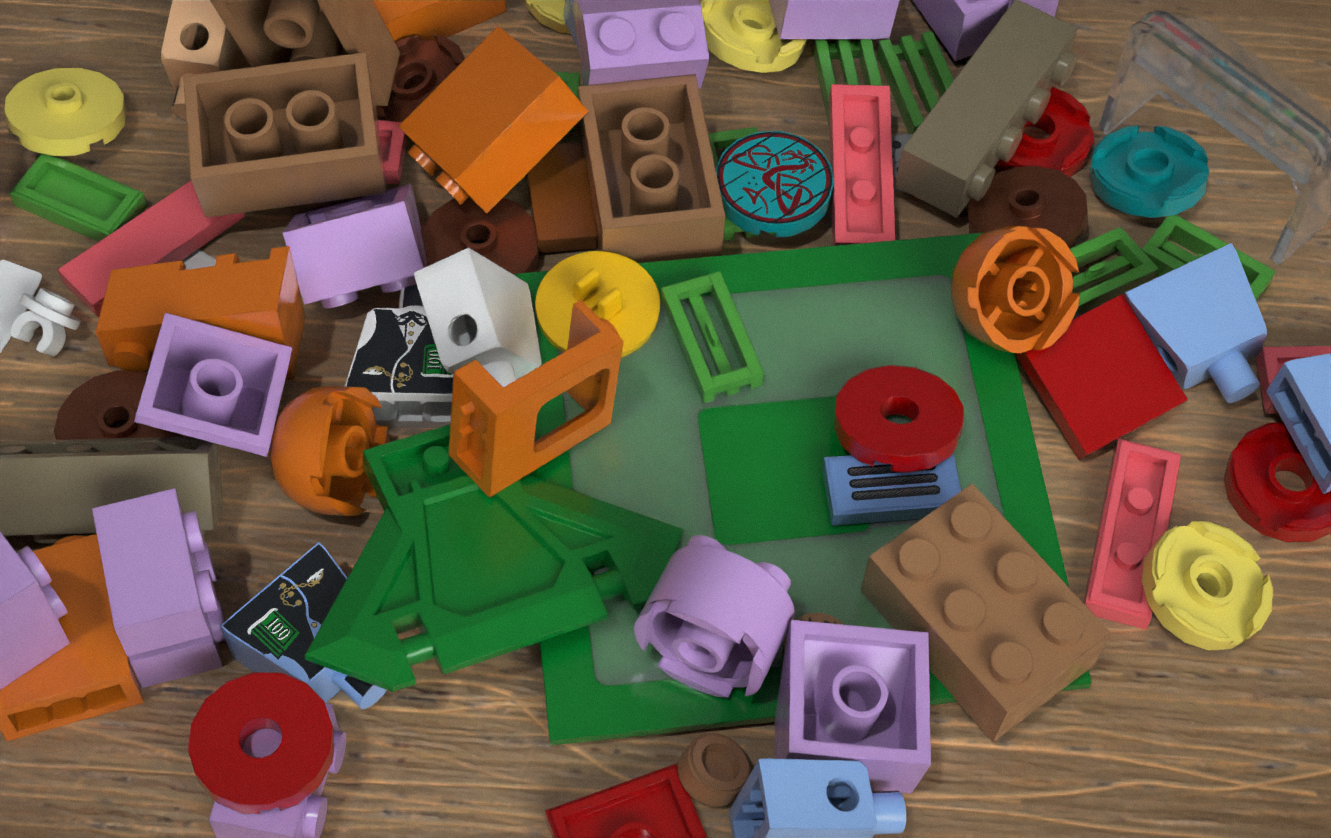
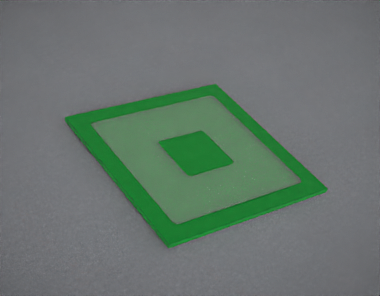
(755, 458)

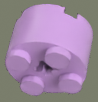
(716, 618)

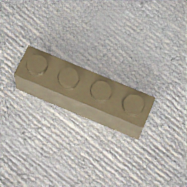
(986, 108)
(56, 483)

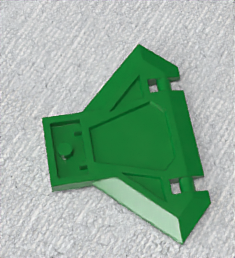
(478, 568)

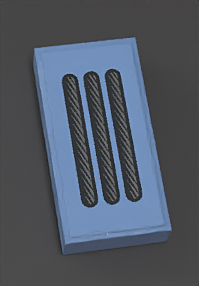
(876, 494)

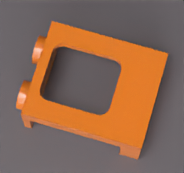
(497, 424)

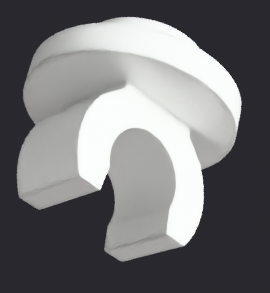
(52, 314)

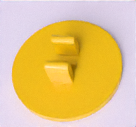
(610, 287)

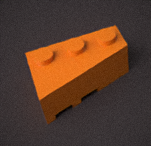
(242, 297)

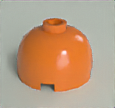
(1015, 288)
(321, 448)

